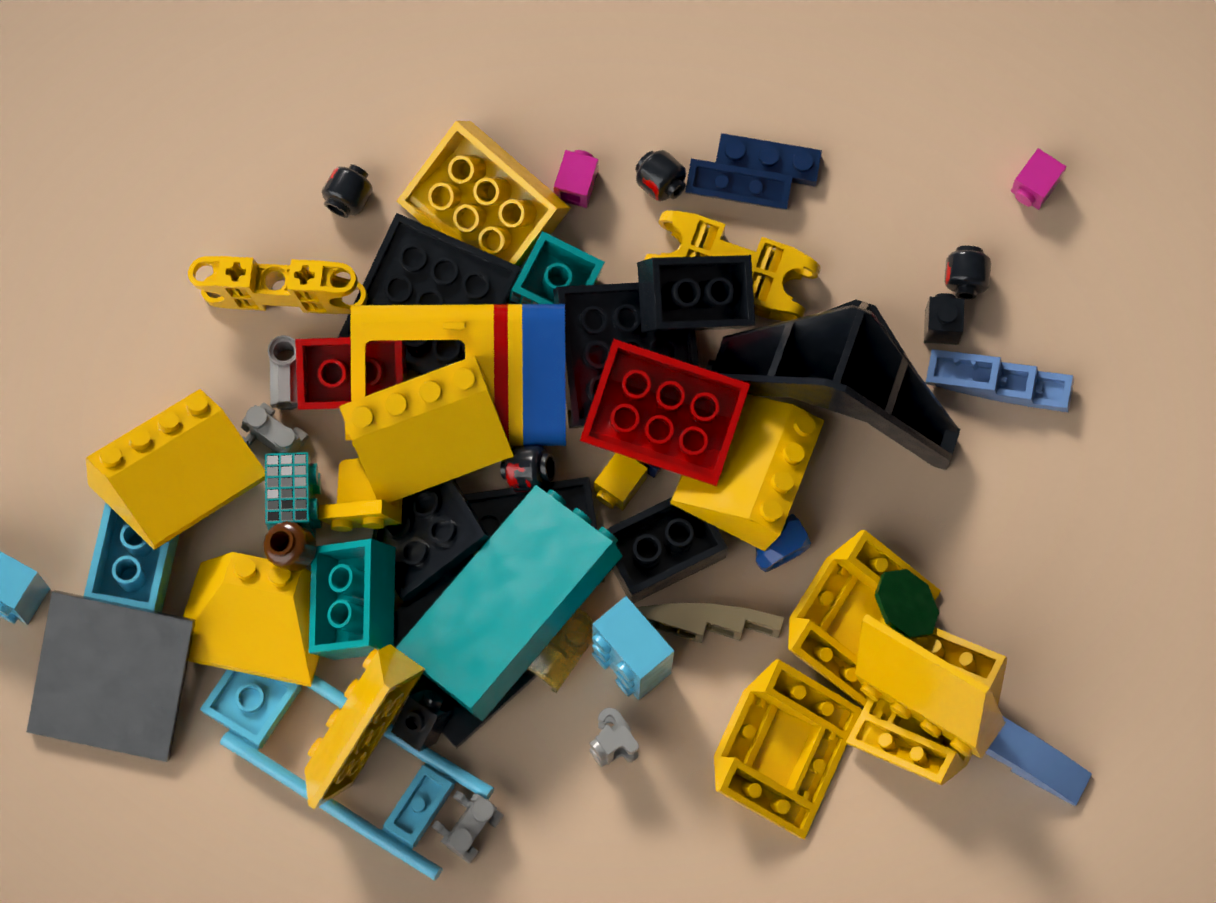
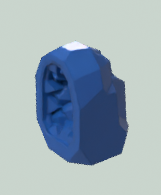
(786, 547)

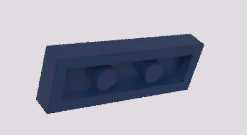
(771, 157)
(738, 184)

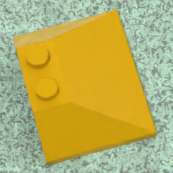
(831, 611)
(252, 618)
(903, 741)
(783, 746)

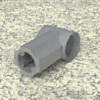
(283, 374)

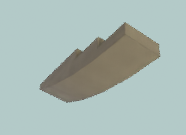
(693, 619)

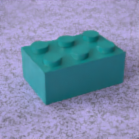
(352, 599)

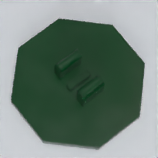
(906, 604)

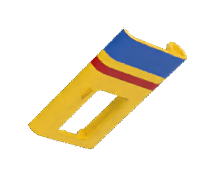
(514, 343)

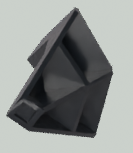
(845, 365)

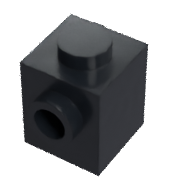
(944, 319)
(422, 719)

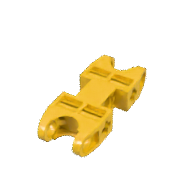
(785, 264)
(249, 285)

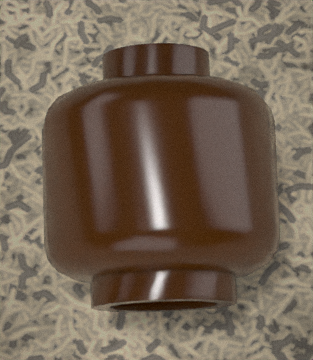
(290, 546)

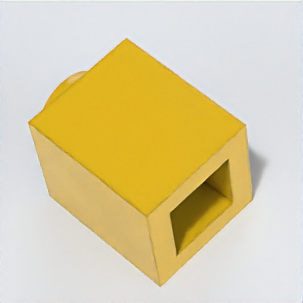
(619, 481)

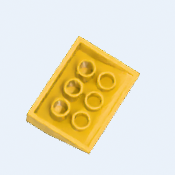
(482, 196)
(427, 430)
(174, 469)
(758, 474)
(926, 689)
(360, 723)

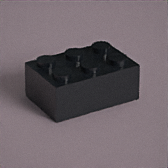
(696, 293)
(663, 549)

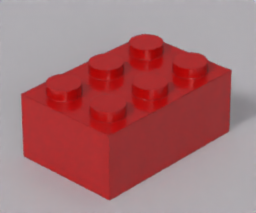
(325, 370)

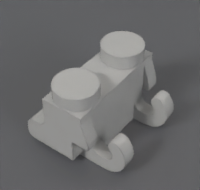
(270, 431)
(613, 740)
(468, 825)

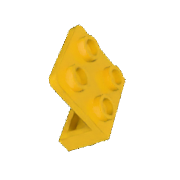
(357, 502)

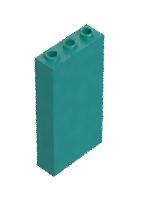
(510, 600)

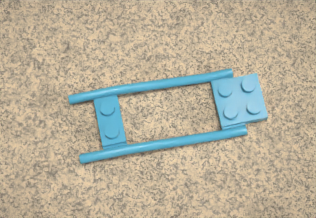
(255, 706)

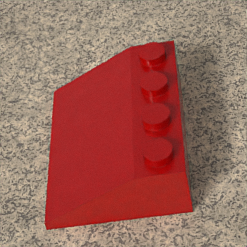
(664, 412)

